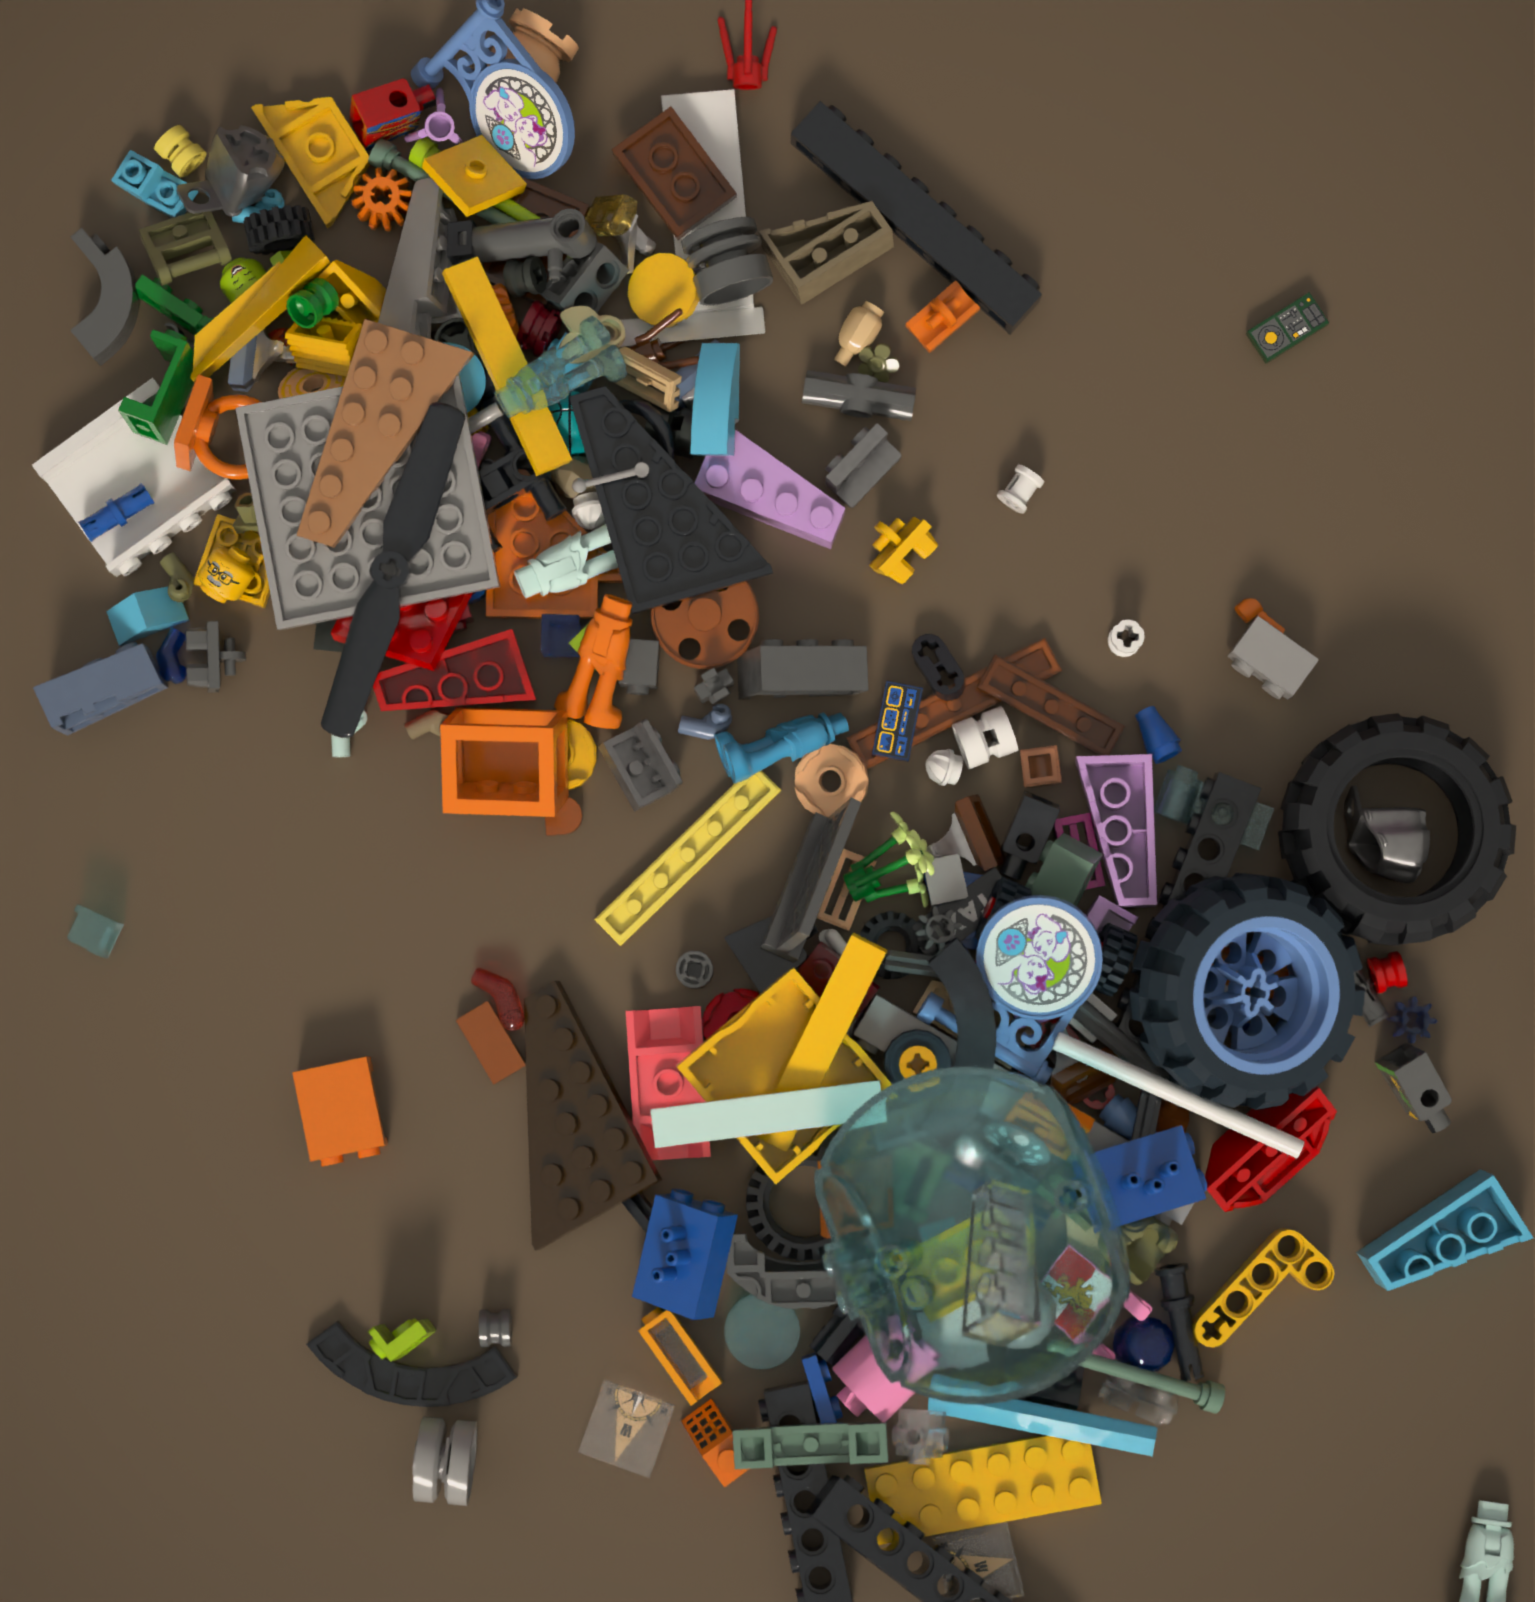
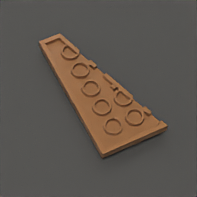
(376, 419)

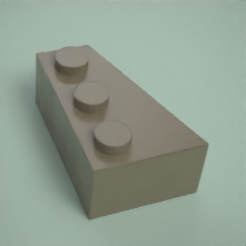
(827, 248)

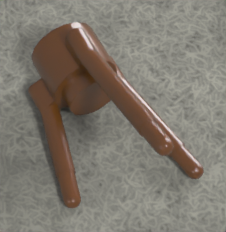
(656, 350)

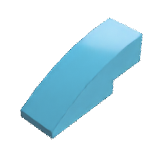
(716, 400)

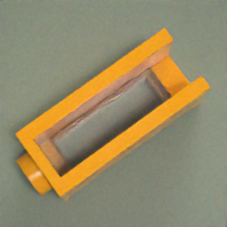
(679, 1354)

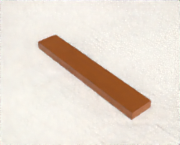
(939, 715)

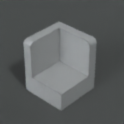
(948, 880)

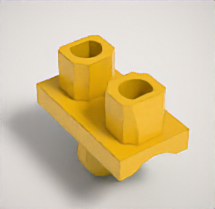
(913, 536)

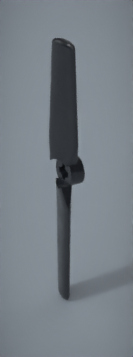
(404, 535)

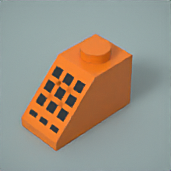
(714, 1440)

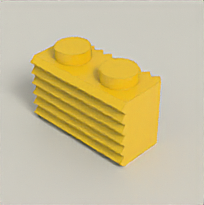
(324, 347)

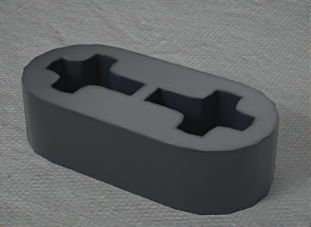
(932, 671)

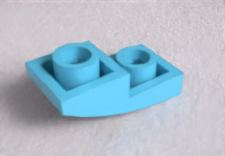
(151, 184)

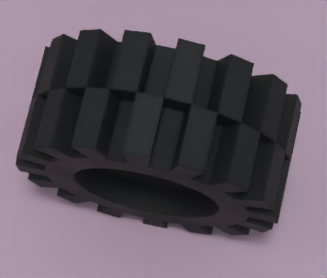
(278, 229)
(893, 922)

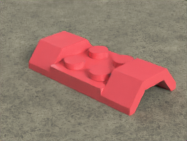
(655, 1045)

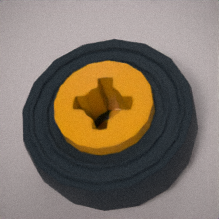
(915, 1050)

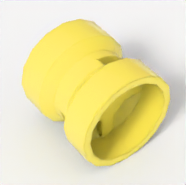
(180, 151)

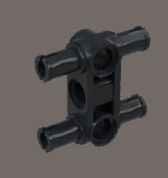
(504, 483)

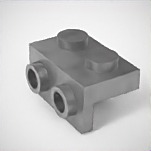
(863, 466)
(641, 765)

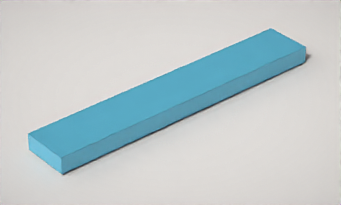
(1056, 1423)

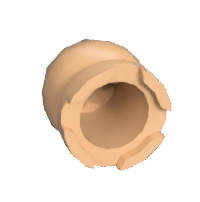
(541, 43)

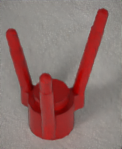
(747, 72)

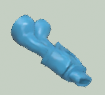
(785, 740)

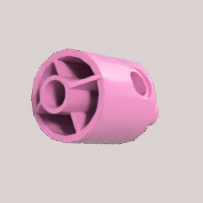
(867, 1384)

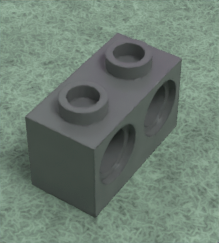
(586, 280)

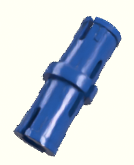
(116, 512)

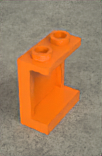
(339, 1110)

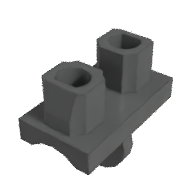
(208, 640)

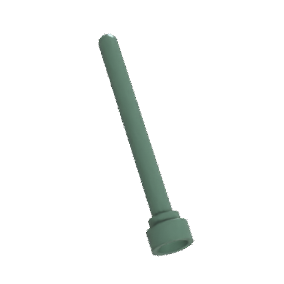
(387, 157)
(1206, 1395)

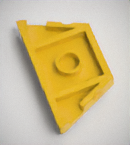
(317, 150)

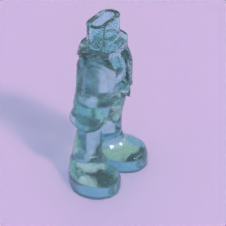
(544, 381)

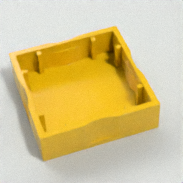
(752, 1054)

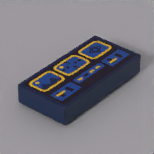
(897, 721)

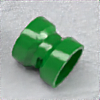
(312, 303)

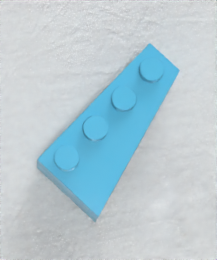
(1446, 1233)

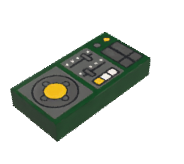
(1287, 328)

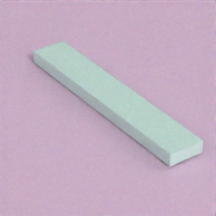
(759, 1114)

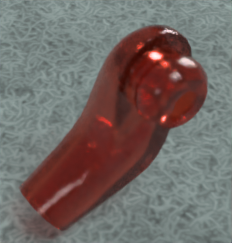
(505, 997)

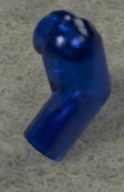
(168, 659)

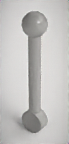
(641, 470)

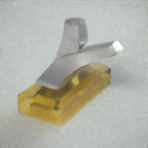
(618, 218)

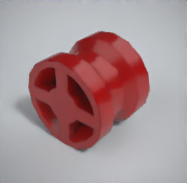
(1387, 972)

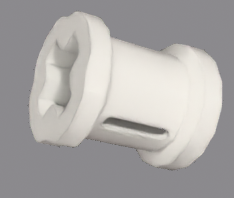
(1020, 489)
(1135, 631)

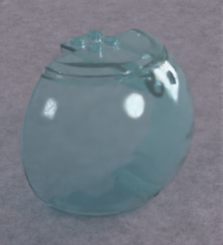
(905, 1185)

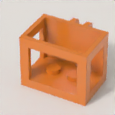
(504, 761)

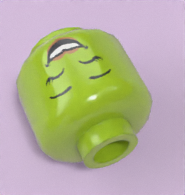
(239, 276)

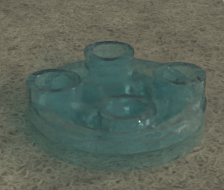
(761, 1333)

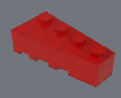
(465, 675)

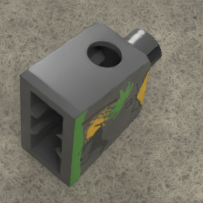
(1416, 1085)

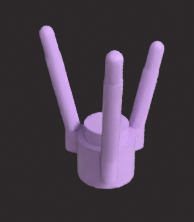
(438, 125)

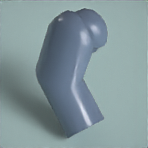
(711, 724)

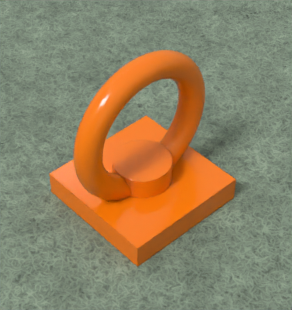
(199, 428)

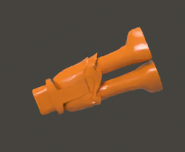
(603, 649)

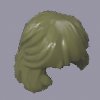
(1146, 1245)

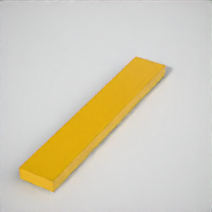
(503, 360)
(829, 1024)

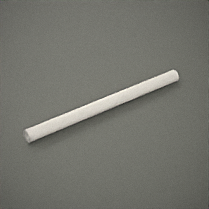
(1178, 1095)

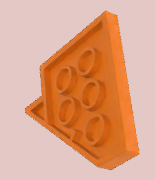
(523, 536)

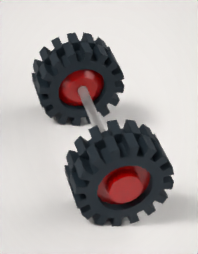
(1116, 942)

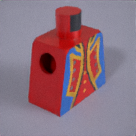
(388, 111)

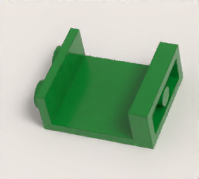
(161, 418)

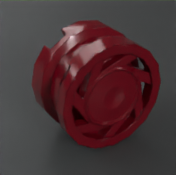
(539, 328)

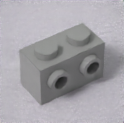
(1272, 659)

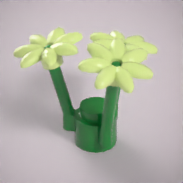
(864, 881)

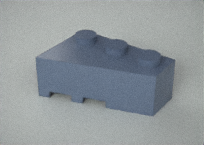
(100, 688)

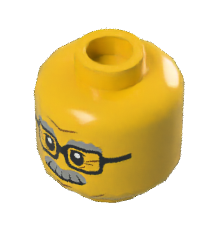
(226, 574)

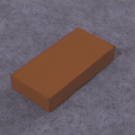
(491, 1042)

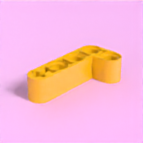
(1255, 1293)

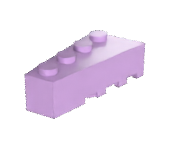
(770, 492)
(1123, 818)

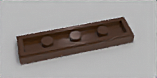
(1050, 706)

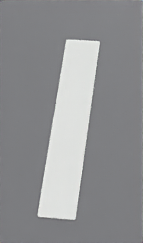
(702, 326)

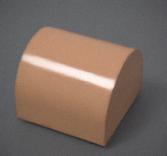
(1041, 766)

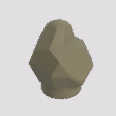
(566, 474)

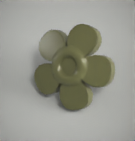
(878, 362)

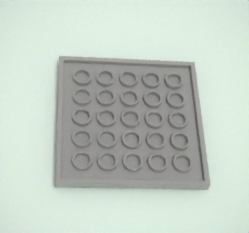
(324, 583)

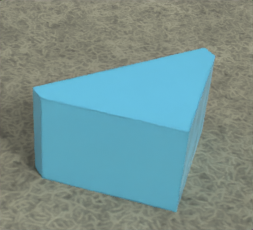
(145, 615)

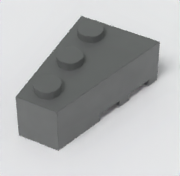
(803, 669)

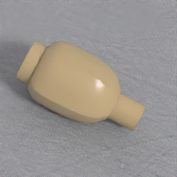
(858, 331)

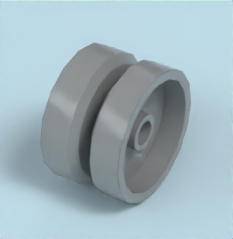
(444, 1461)

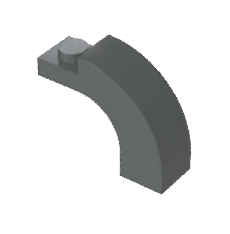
(117, 310)

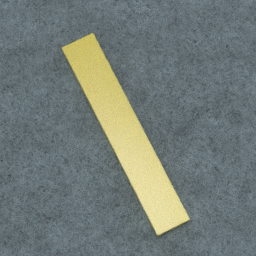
(686, 856)

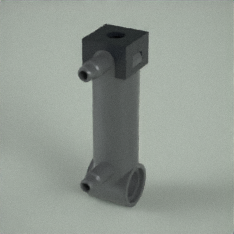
(523, 240)

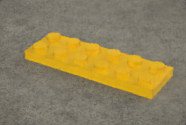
(987, 1485)

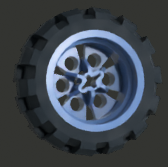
(1311, 1002)

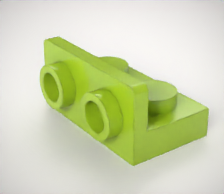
(401, 1340)

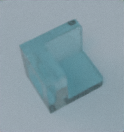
(94, 931)

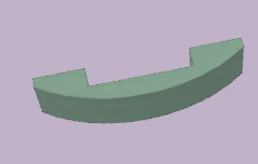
(810, 1444)

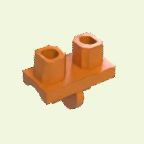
(942, 316)

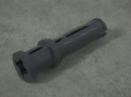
(1178, 1302)

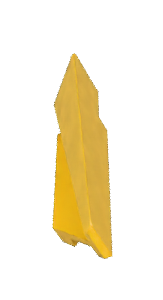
(256, 308)

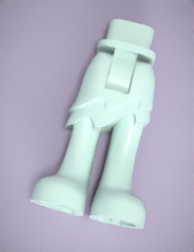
(565, 564)
(1488, 1553)

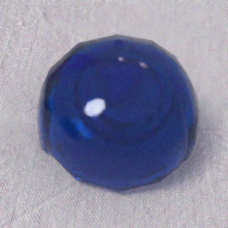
(1144, 1343)

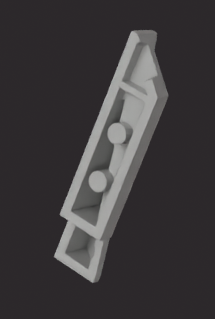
(416, 279)

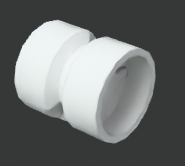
(973, 743)

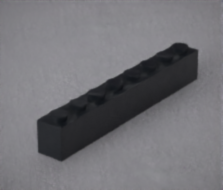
(915, 217)

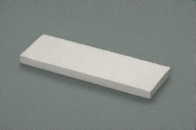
(713, 123)

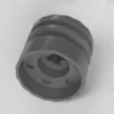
(727, 261)

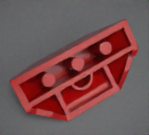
(1249, 1172)

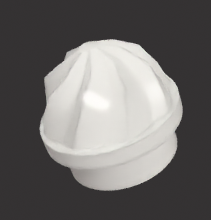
(588, 511)
(944, 767)

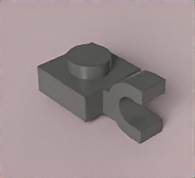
(714, 686)

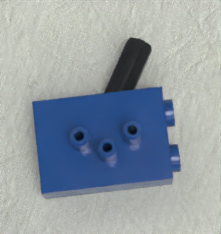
(1153, 1168)
(682, 1252)

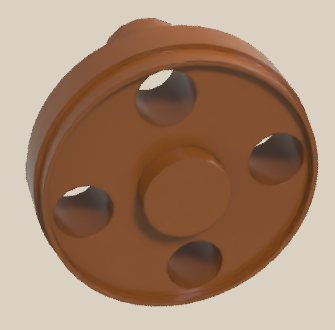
(708, 622)

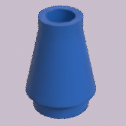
(1157, 735)

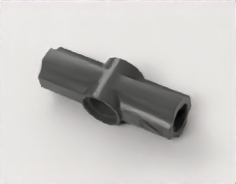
(859, 395)

